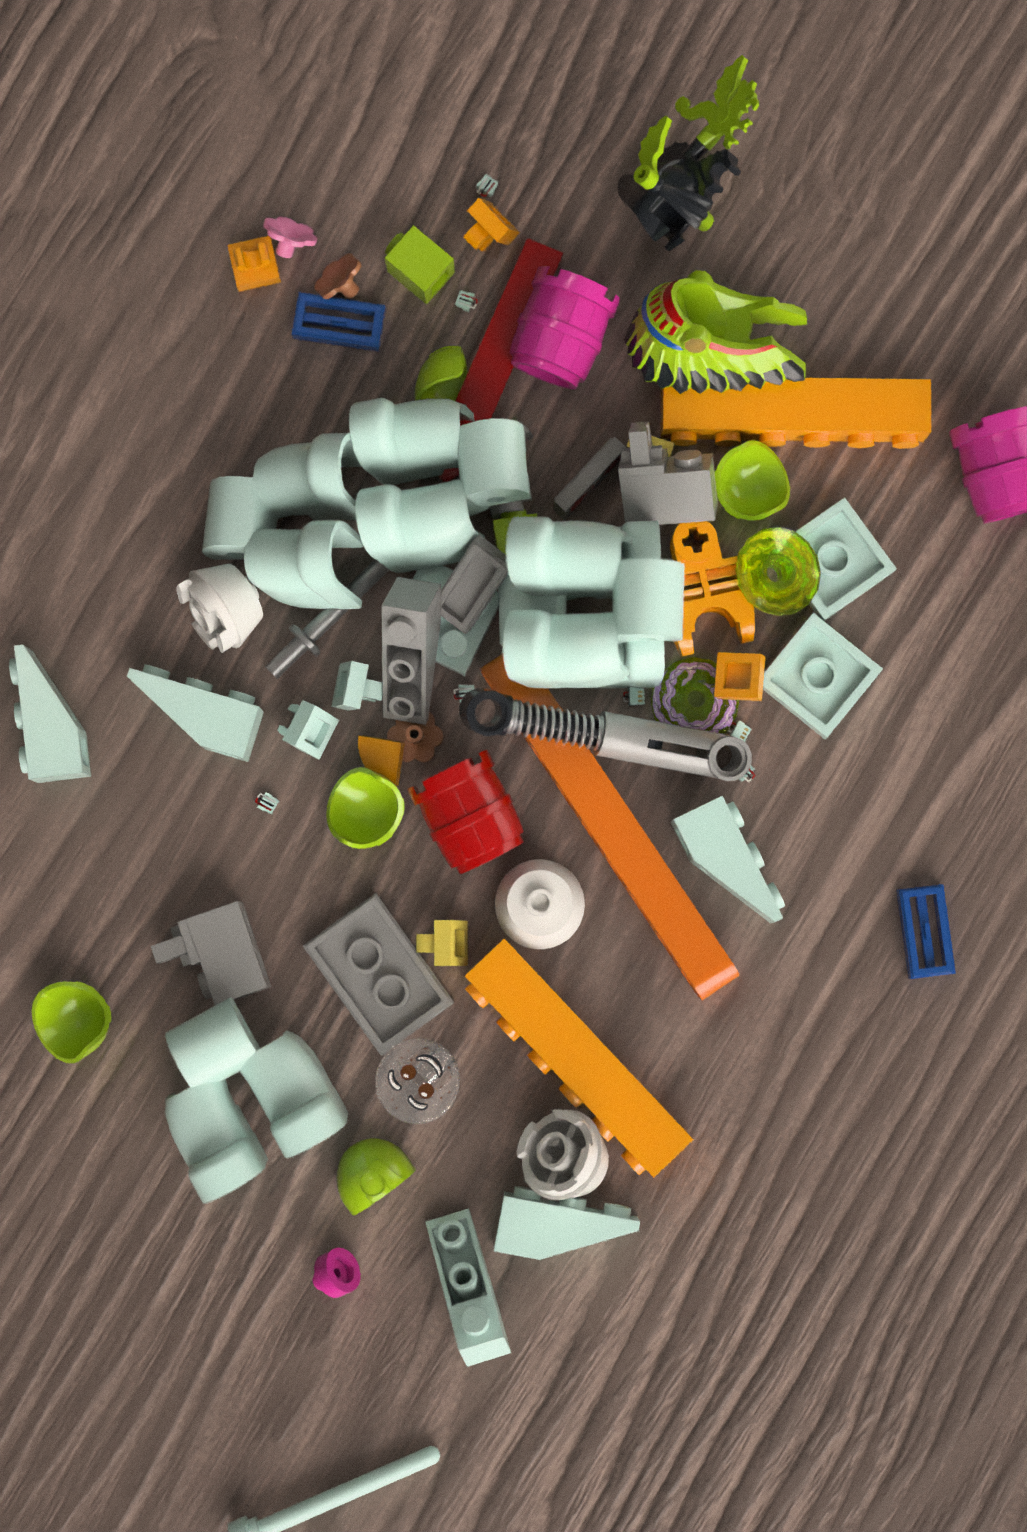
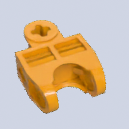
(702, 571)

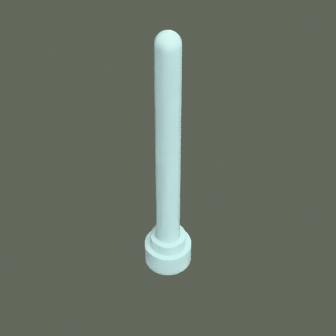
(340, 1494)

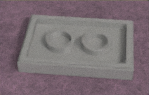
(378, 974)

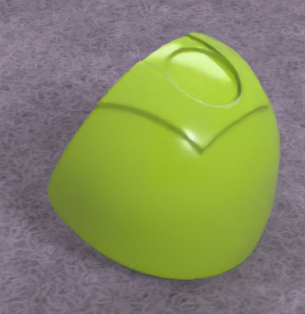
(442, 374)
(752, 482)
(364, 809)
(70, 1020)
(370, 1172)

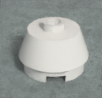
(222, 604)
(539, 904)
(563, 1155)

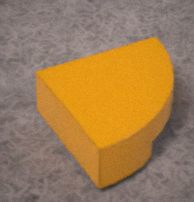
(382, 756)

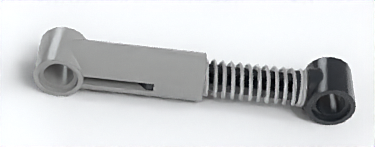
(610, 735)

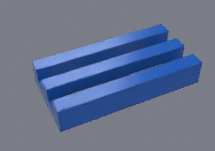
(337, 338)
(925, 933)

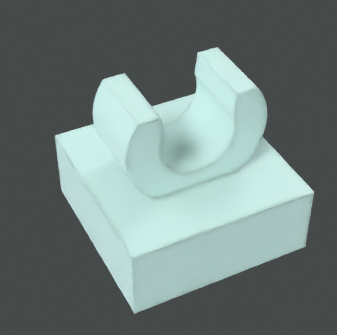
(354, 687)
(309, 729)

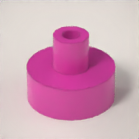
(336, 1273)

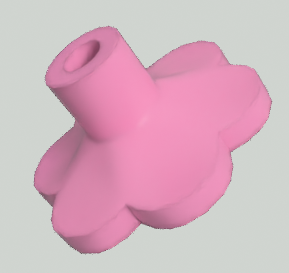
(289, 235)

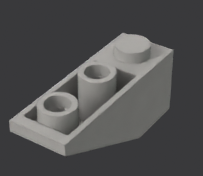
(410, 648)

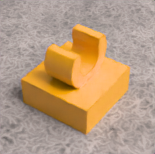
(490, 225)
(254, 263)
(739, 676)

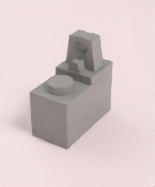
(664, 486)
(224, 948)

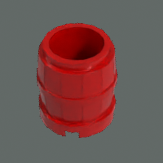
(469, 813)

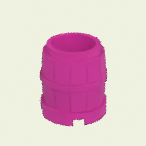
(562, 328)
(995, 463)

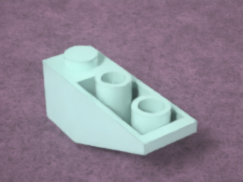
(211, 719)
(52, 734)
(719, 850)
(548, 1227)
(467, 1288)

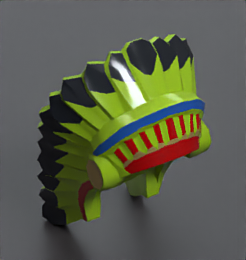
(700, 337)

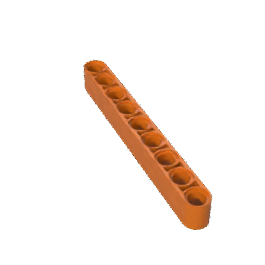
(625, 847)

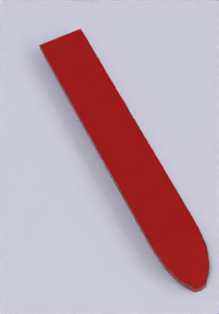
(493, 359)

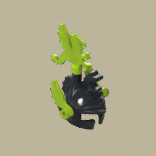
(677, 181)

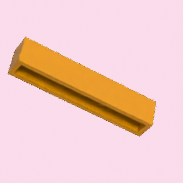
(802, 411)
(579, 1059)

